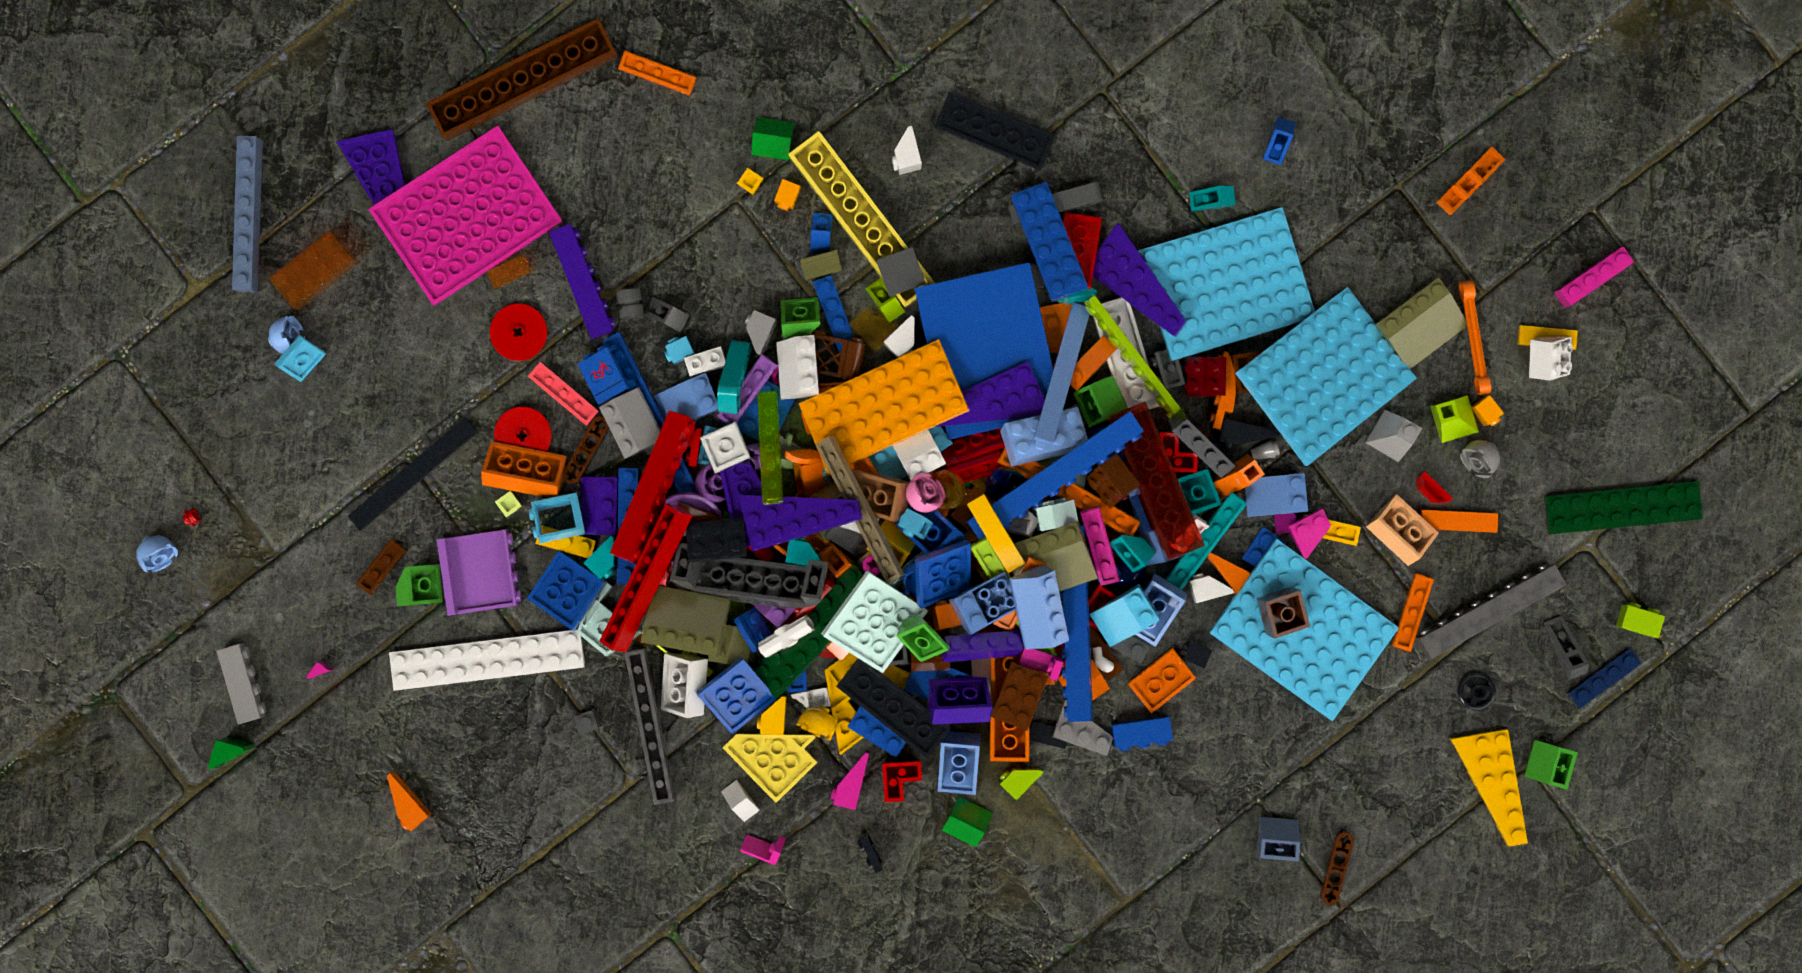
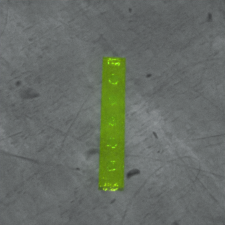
(770, 448)

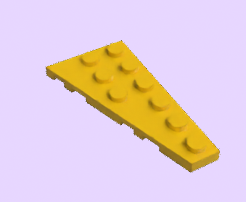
(1493, 772)

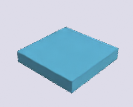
(300, 358)

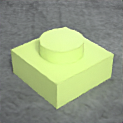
(508, 504)

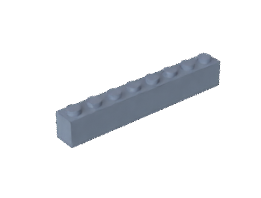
(247, 214)

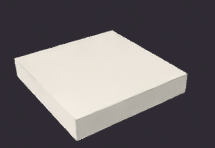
(725, 447)

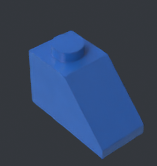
(1279, 140)

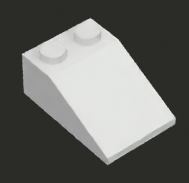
(919, 454)

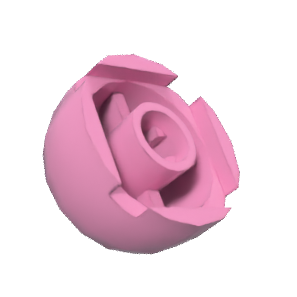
(925, 493)

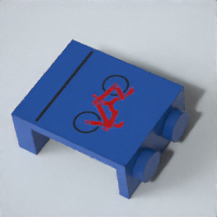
(604, 375)

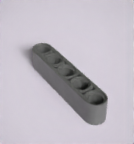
(1069, 199)

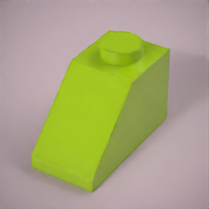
(887, 305)
(1019, 780)

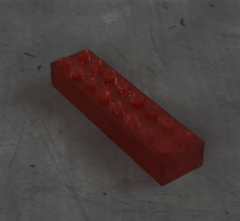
(1159, 488)

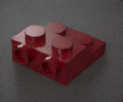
(1206, 377)

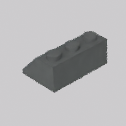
(849, 540)

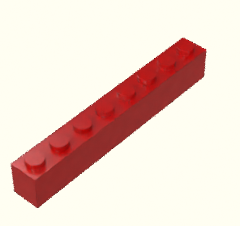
(653, 487)
(646, 578)

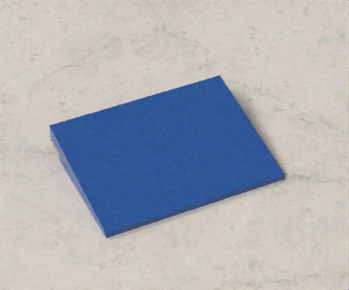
(985, 329)

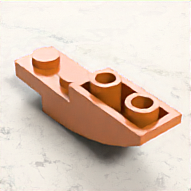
(1226, 403)

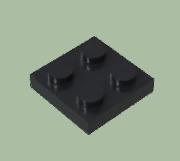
(873, 858)

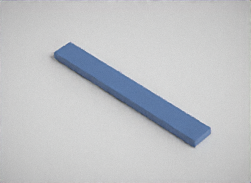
(1062, 374)

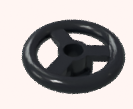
(1483, 691)

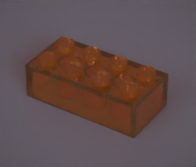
(313, 270)

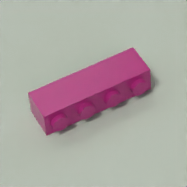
(1593, 277)

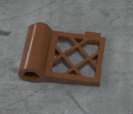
(850, 359)

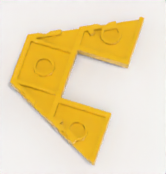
(840, 706)

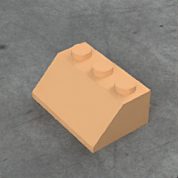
(1402, 530)

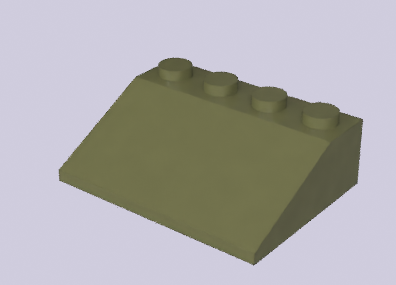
(1422, 323)
(1063, 552)
(686, 621)

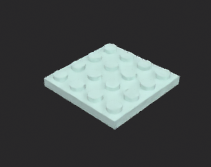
(870, 621)

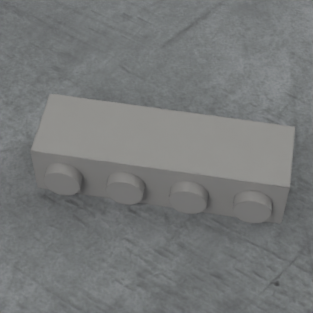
(241, 683)

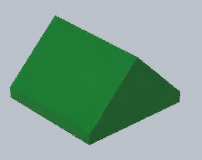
(772, 138)
(227, 750)
(967, 821)

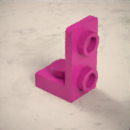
(1042, 662)
(762, 849)

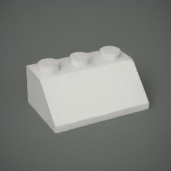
(797, 367)
(681, 680)

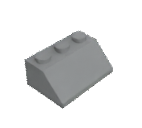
(631, 422)

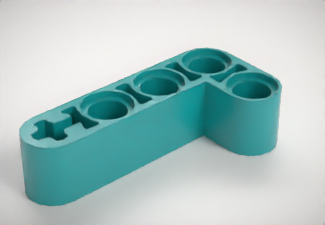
(733, 377)

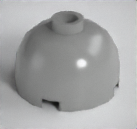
(1481, 457)

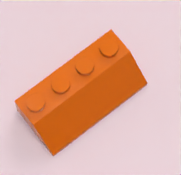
(523, 470)

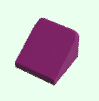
(1281, 522)

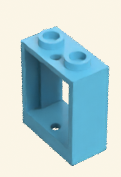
(553, 503)

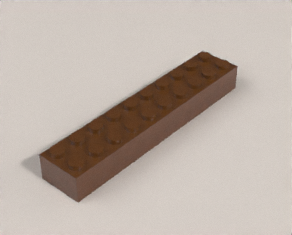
(522, 79)

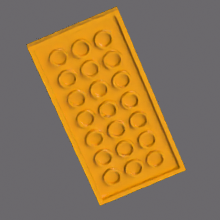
(887, 404)

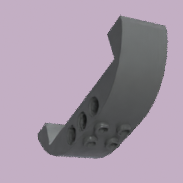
(752, 580)

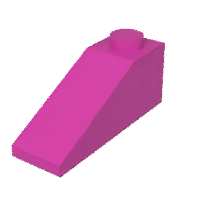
(849, 787)

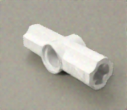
(786, 636)

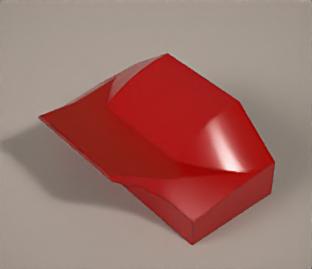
(1431, 489)

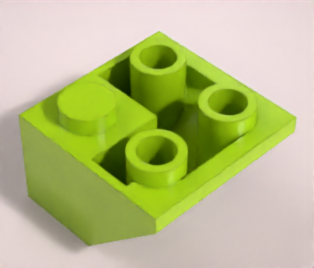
(1454, 419)

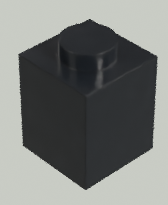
(1195, 654)

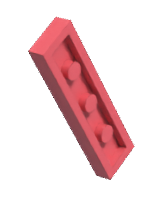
(563, 393)

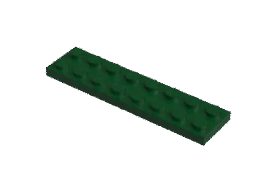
(1623, 507)
(788, 664)

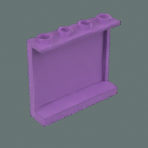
(478, 572)

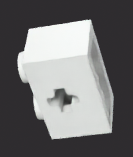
(705, 361)

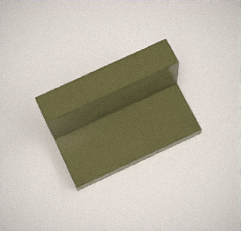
(821, 265)

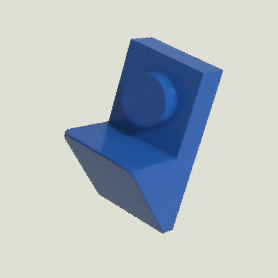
(821, 232)

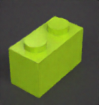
(1640, 620)

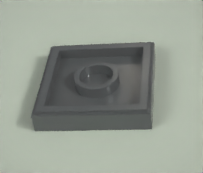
(901, 272)

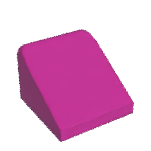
(318, 669)

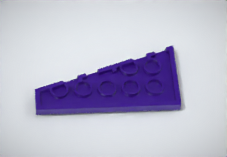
(375, 163)
(1130, 276)
(1002, 398)
(740, 480)
(794, 518)

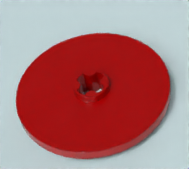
(533, 330)
(532, 424)

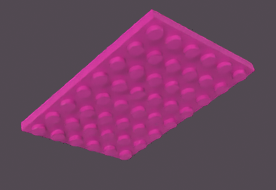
(465, 215)

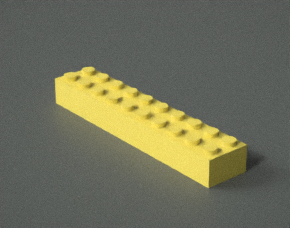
(851, 206)

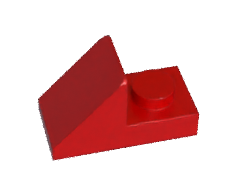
(695, 444)

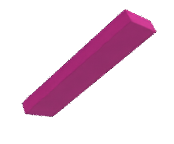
(1100, 545)

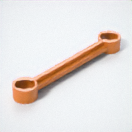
(1481, 379)

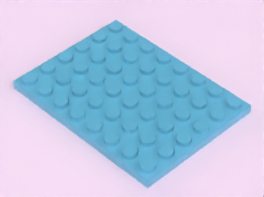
(1231, 282)
(1325, 376)
(1317, 662)

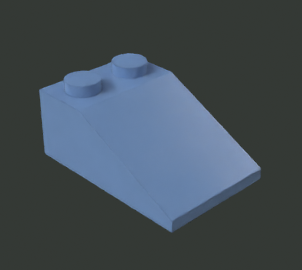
(691, 398)
(1276, 495)
(1167, 602)
(959, 763)

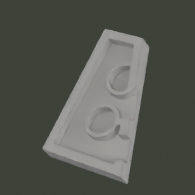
(1082, 734)

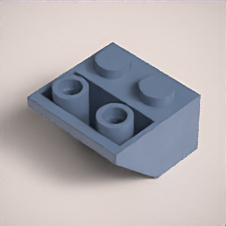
(1278, 839)

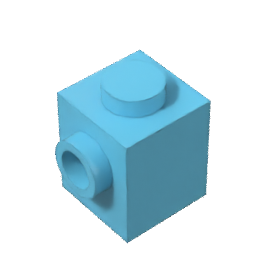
(678, 350)
(914, 524)

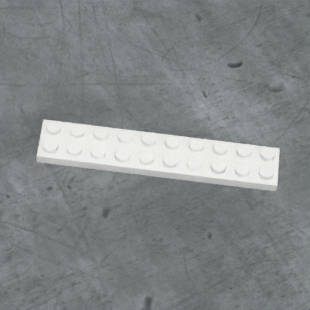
(486, 659)

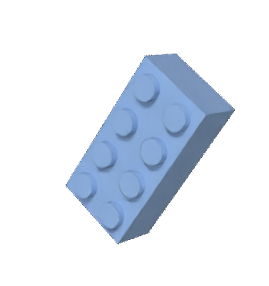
(1023, 449)

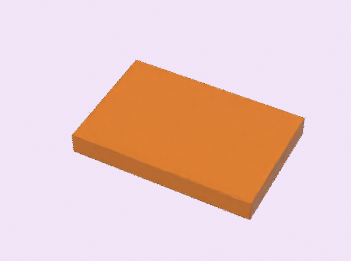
(1161, 680)

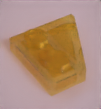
(873, 329)

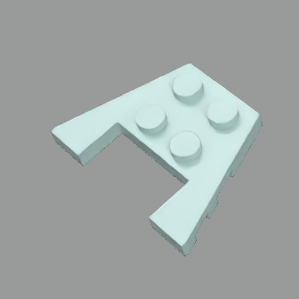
(596, 620)

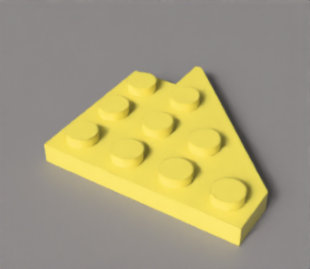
(772, 760)

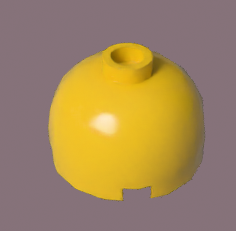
(818, 722)

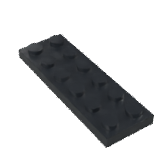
(994, 131)
(892, 707)

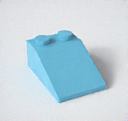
(1125, 615)

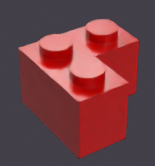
(1180, 461)
(895, 774)

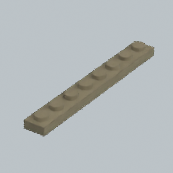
(869, 525)

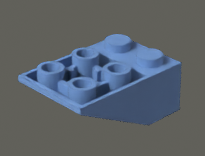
(984, 603)

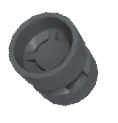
(630, 303)

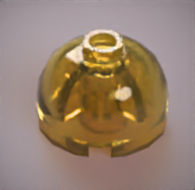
(954, 489)

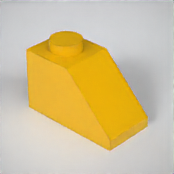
(773, 719)

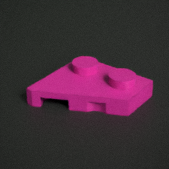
(1309, 531)

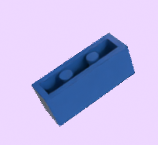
(1142, 733)

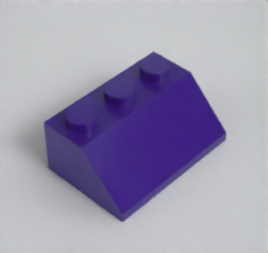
(599, 505)
(959, 700)

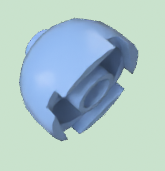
(284, 333)
(155, 553)

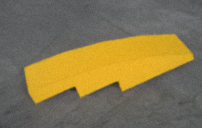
(996, 533)

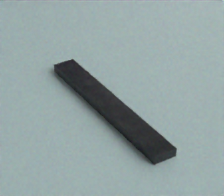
(412, 474)

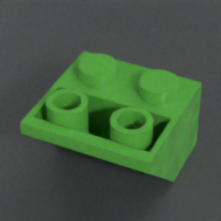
(1100, 401)
(1550, 764)

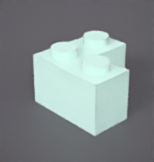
(1055, 514)

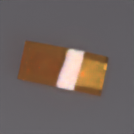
(509, 271)

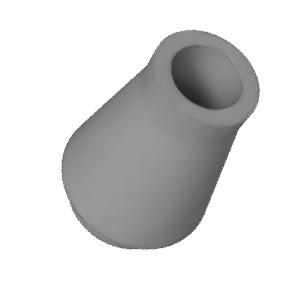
(1266, 450)

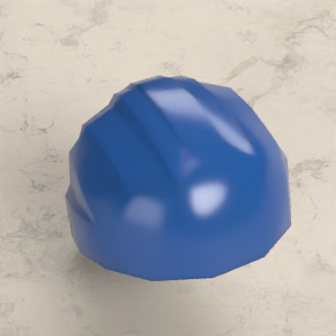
(909, 579)

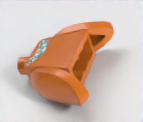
(808, 471)

